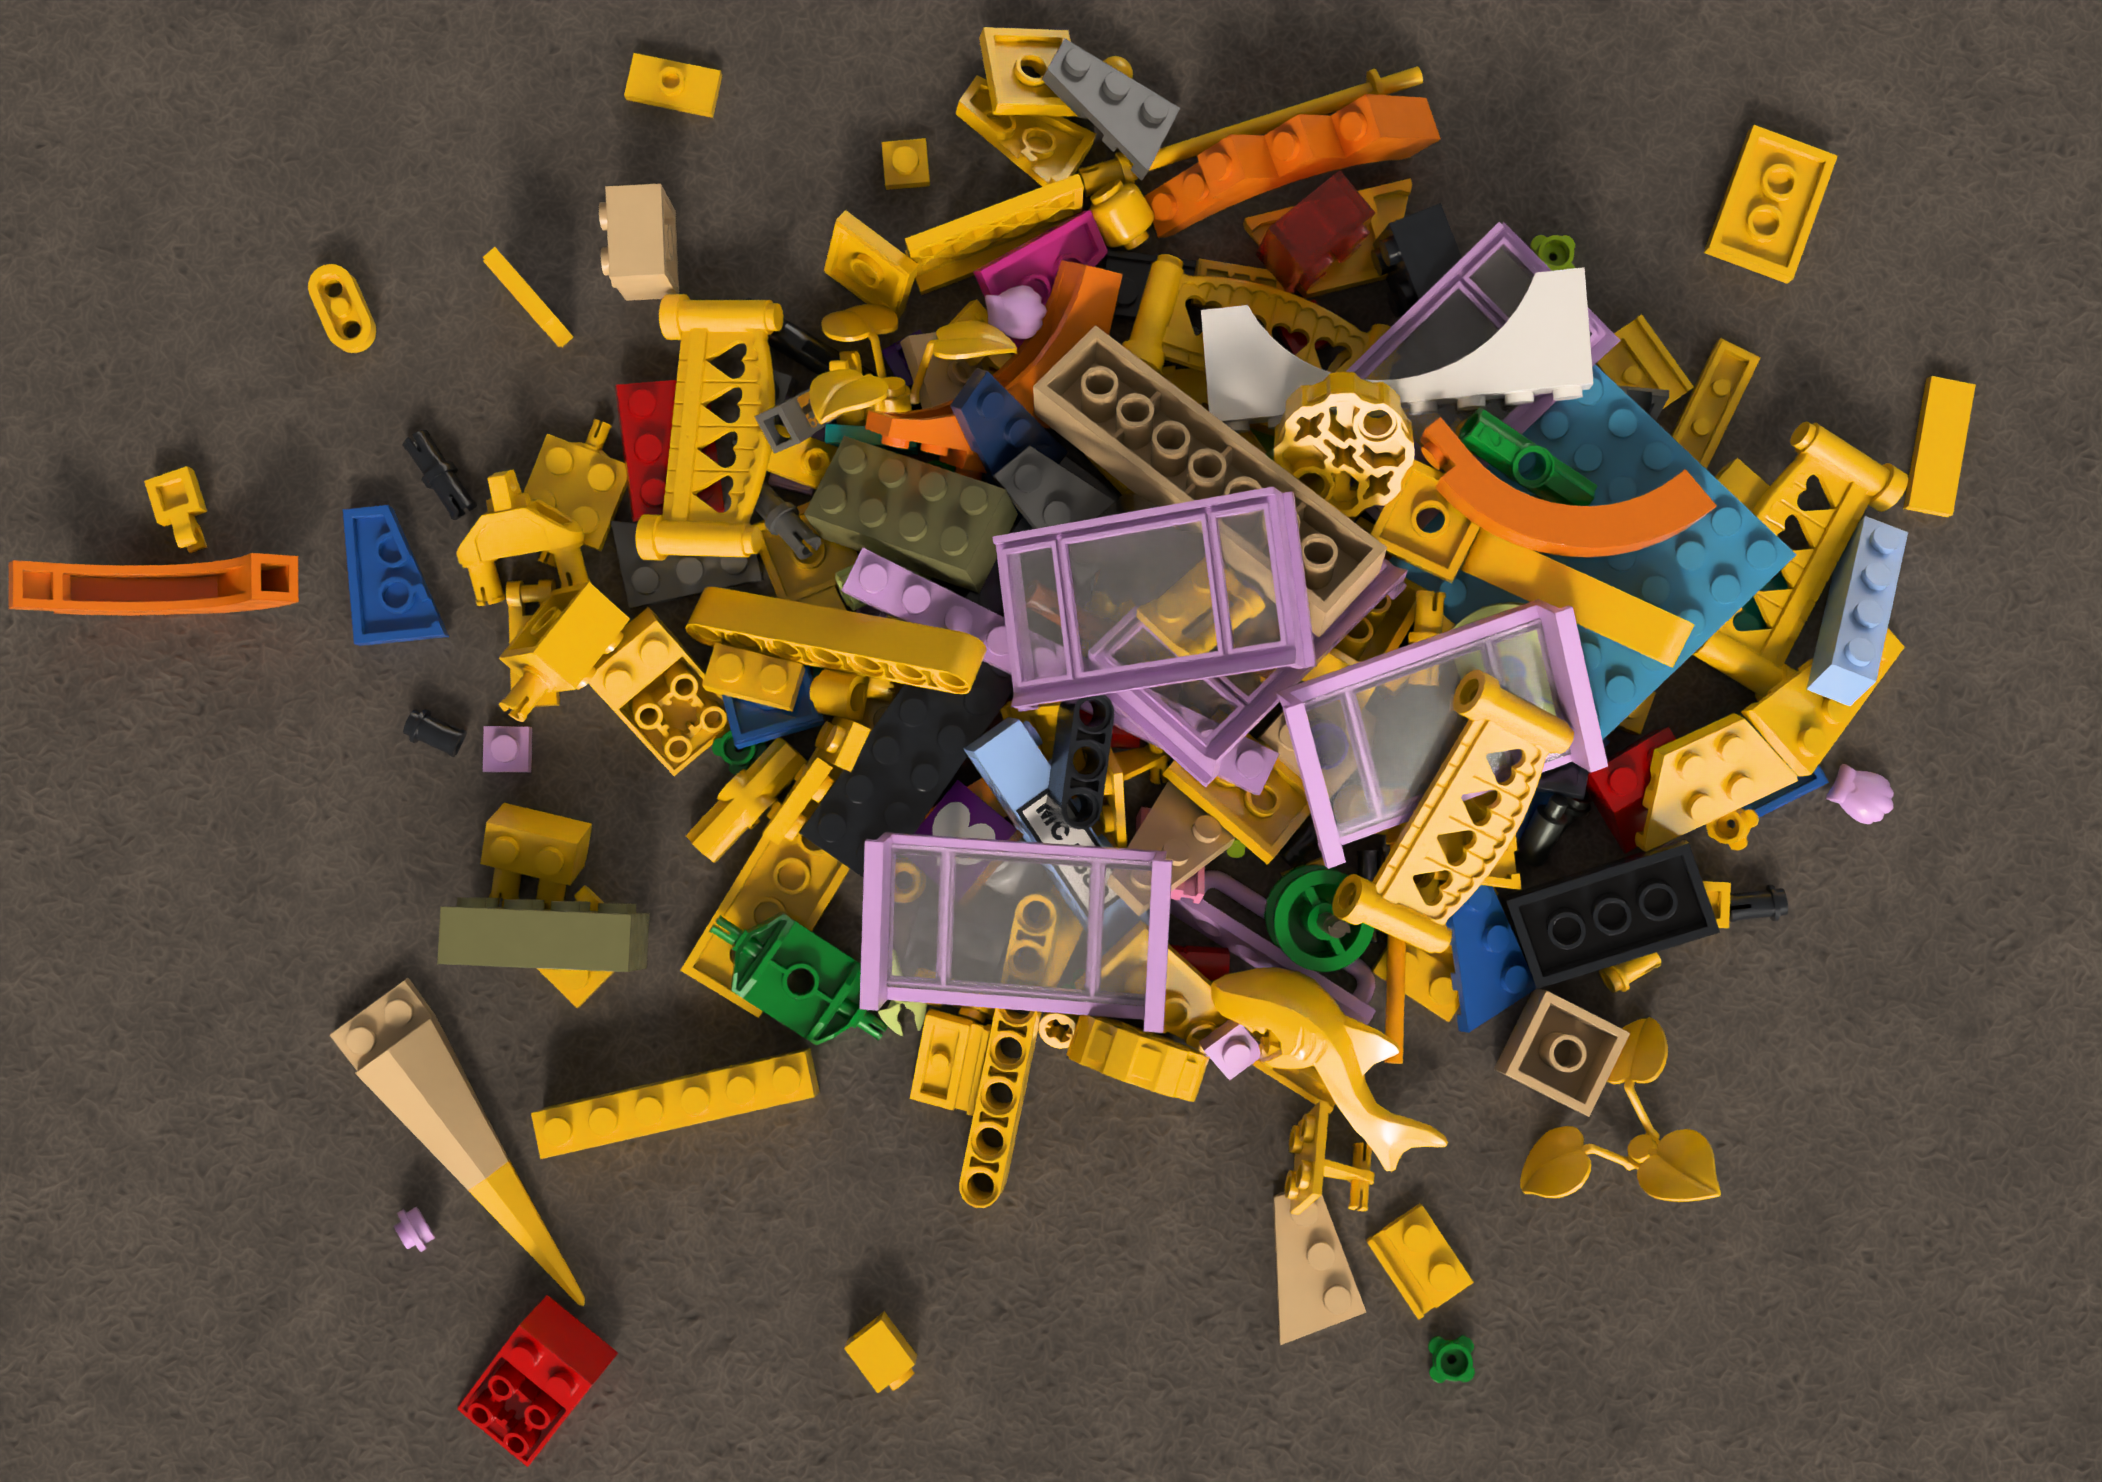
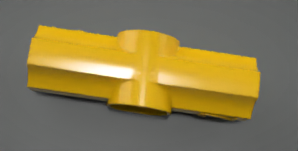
(746, 799)

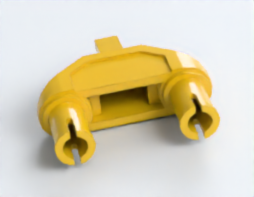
(519, 527)

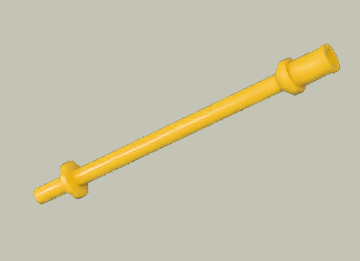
(1100, 174)

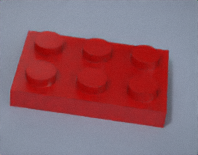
(645, 429)

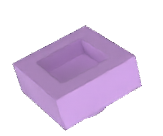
(507, 749)
(1231, 1048)

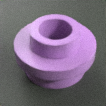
(413, 1229)

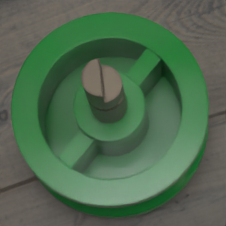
(1303, 921)

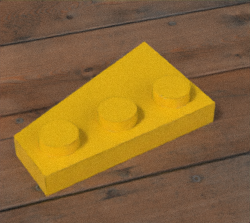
(1039, 145)

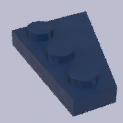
(999, 425)

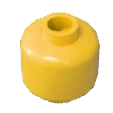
(1121, 214)

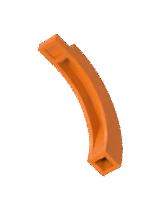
(1556, 526)
(196, 588)

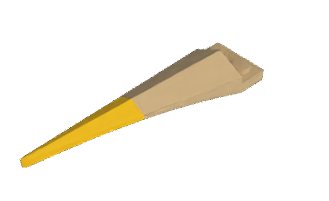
(419, 1078)

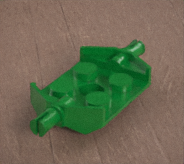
(776, 948)

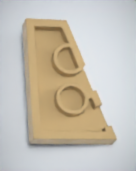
(1311, 1271)

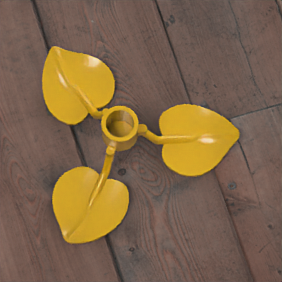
(849, 390)
(1669, 1169)

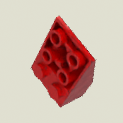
(537, 1380)

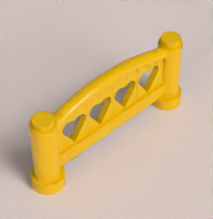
(1165, 330)
(705, 333)
(1850, 484)
(1495, 724)

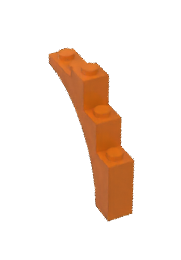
(1304, 146)
(1077, 303)

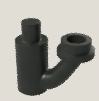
(1548, 826)

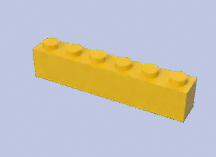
(675, 1103)

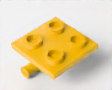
(1121, 768)
(1306, 1179)

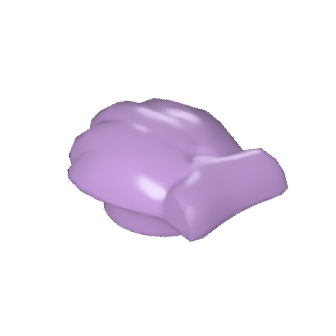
(1016, 312)
(1862, 794)

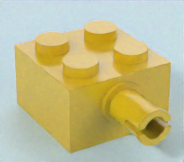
(561, 645)

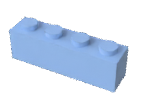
(1857, 612)

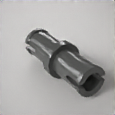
(784, 520)

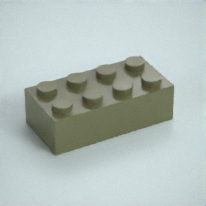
(911, 513)
(535, 937)

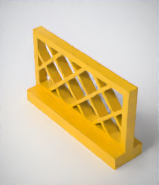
(967, 243)

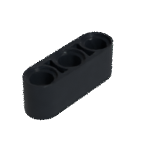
(1090, 781)

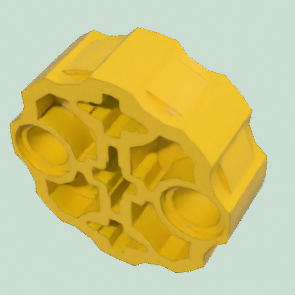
(1378, 448)
(1138, 1057)

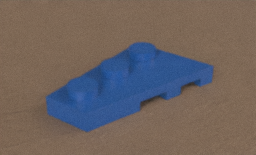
(385, 581)
(1486, 960)

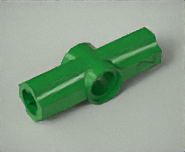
(1503, 449)

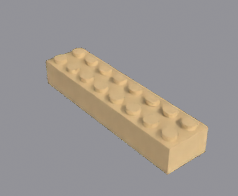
(1181, 453)

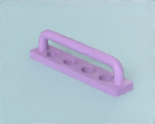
(1261, 952)

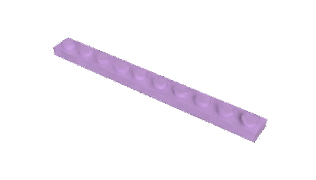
(927, 603)

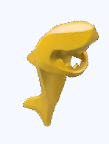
(1320, 1035)

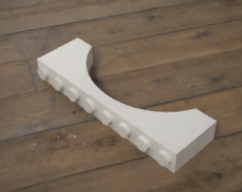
(1534, 353)

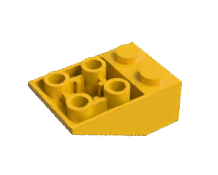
(660, 693)

